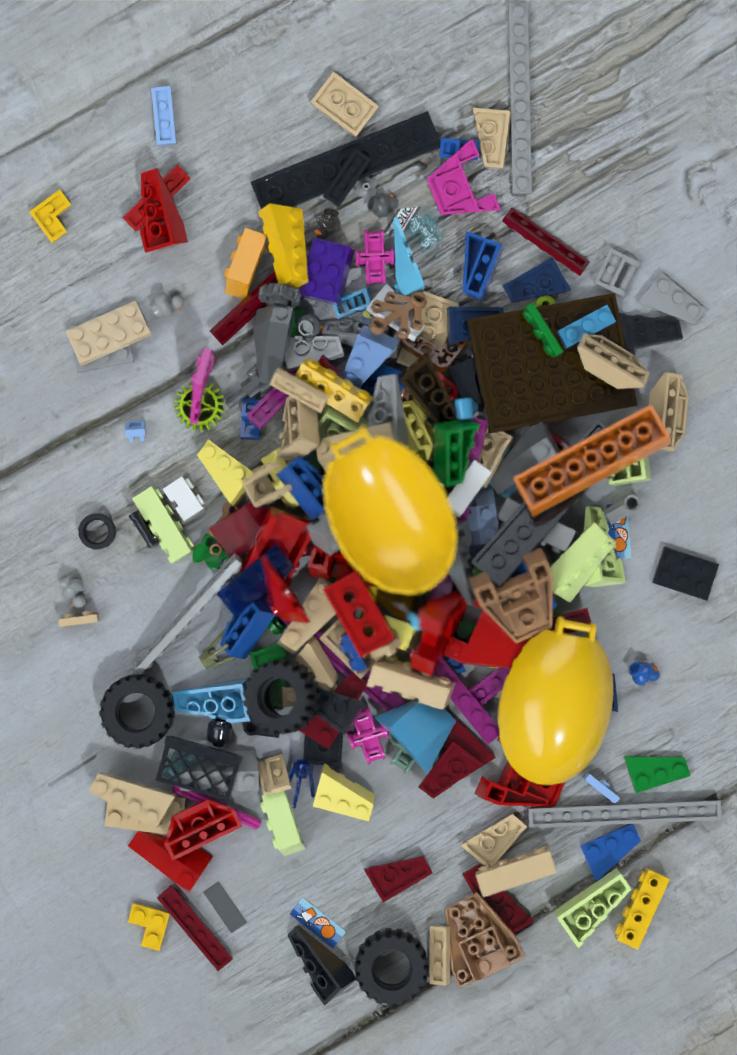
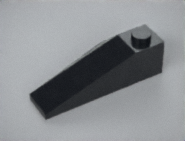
(326, 970)

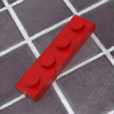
(174, 181)

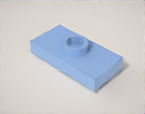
(602, 786)

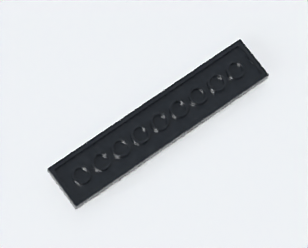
(314, 175)
(523, 533)

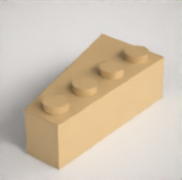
(411, 683)
(137, 800)
(516, 871)

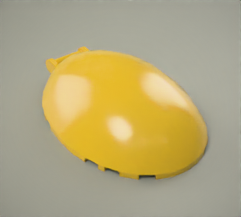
(389, 514)
(556, 704)

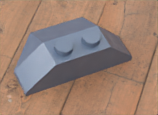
(482, 519)

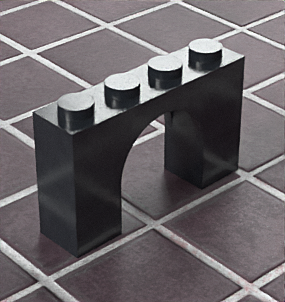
(464, 379)

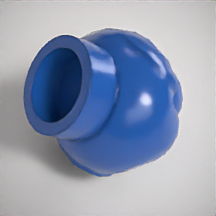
(643, 672)

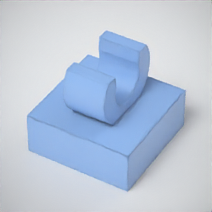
(135, 428)

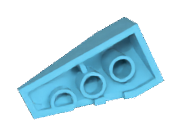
(407, 272)

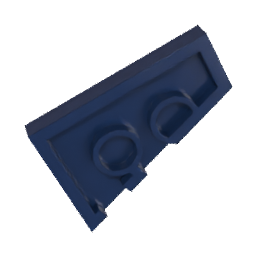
(457, 319)

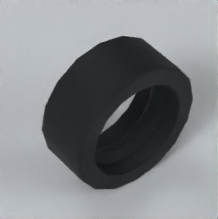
(111, 531)

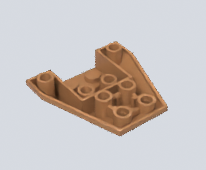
(479, 941)

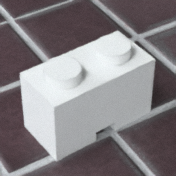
(187, 501)

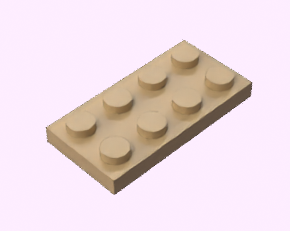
(435, 328)
(108, 333)
(120, 819)

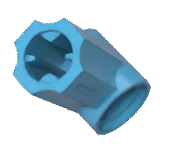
(465, 408)

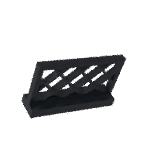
(203, 751)

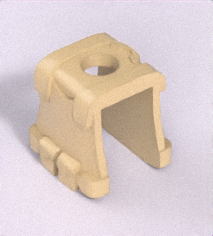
(261, 478)

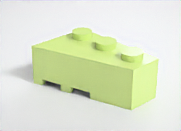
(632, 474)

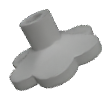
(364, 192)

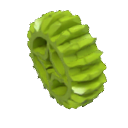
(216, 409)

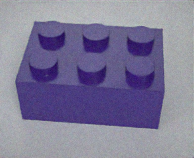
(327, 271)

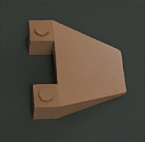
(521, 603)

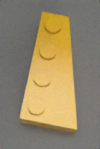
(287, 243)

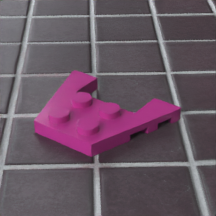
(452, 188)
(199, 379)

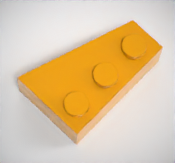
(244, 263)

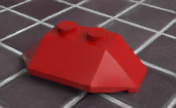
(199, 826)

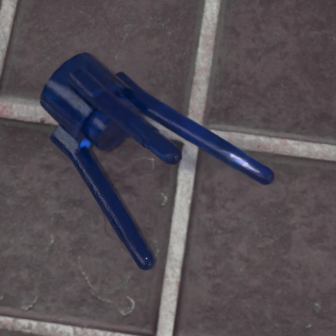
(302, 769)

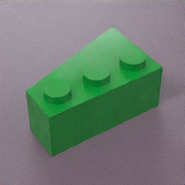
(452, 449)

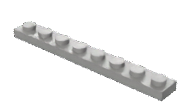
(193, 609)

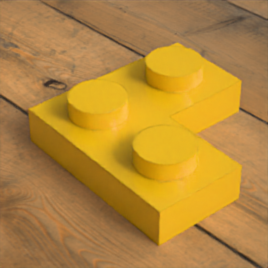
(46, 215)
(154, 921)

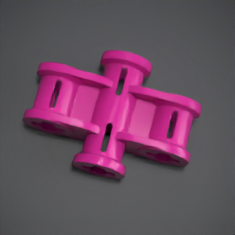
(374, 257)
(370, 742)

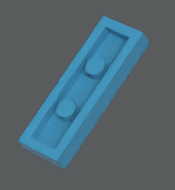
(589, 325)

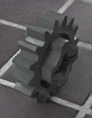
(279, 295)

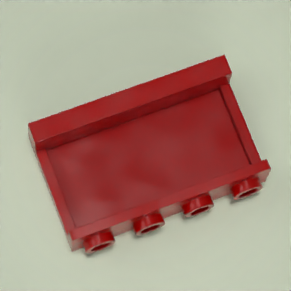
(285, 531)

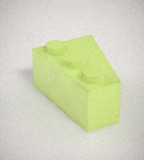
(282, 823)

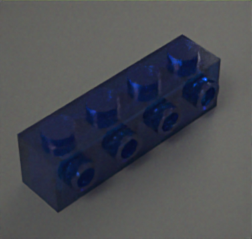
(251, 582)

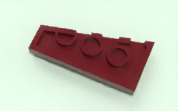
(322, 731)
(501, 903)

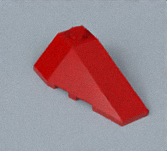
(161, 219)
(282, 597)
(183, 870)

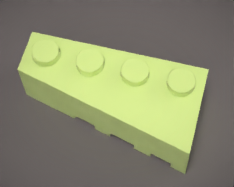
(163, 525)
(591, 906)

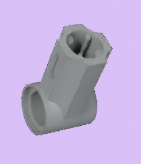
(620, 509)

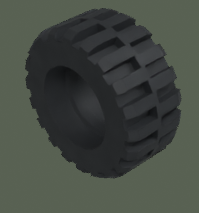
(258, 696)
(137, 737)
(396, 992)

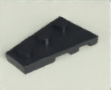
(338, 709)

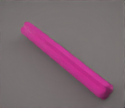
(244, 818)

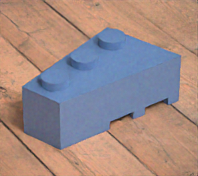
(368, 355)

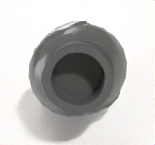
(381, 204)
(309, 326)

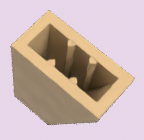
(318, 663)

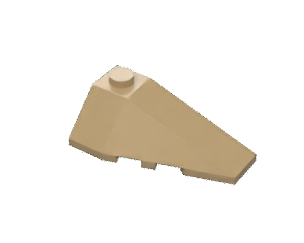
(326, 455)

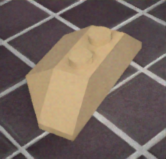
(611, 362)
(670, 403)

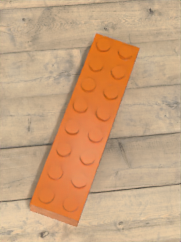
(592, 460)

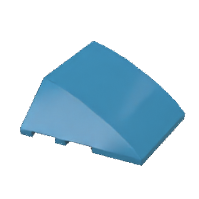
(419, 730)

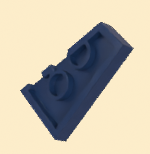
(538, 282)

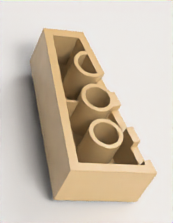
(318, 611)

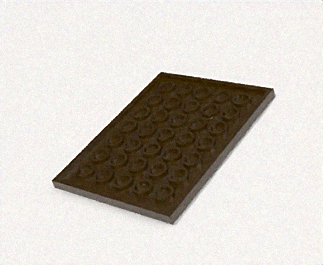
(528, 386)

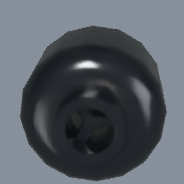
(219, 732)

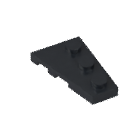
(648, 331)

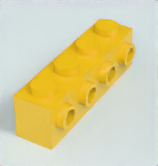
(341, 392)
(641, 908)

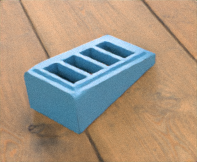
(368, 296)

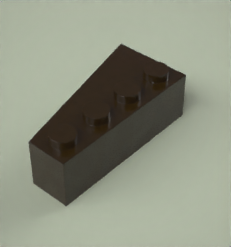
(427, 390)
(397, 603)

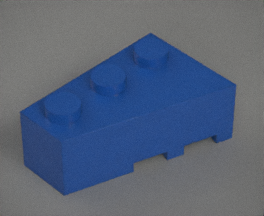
(480, 265)
(306, 486)
(246, 629)

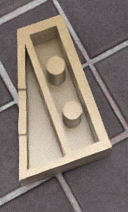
(300, 430)

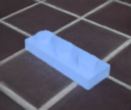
(163, 116)

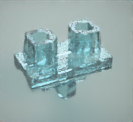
(419, 224)

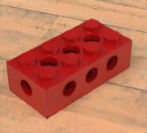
(346, 613)

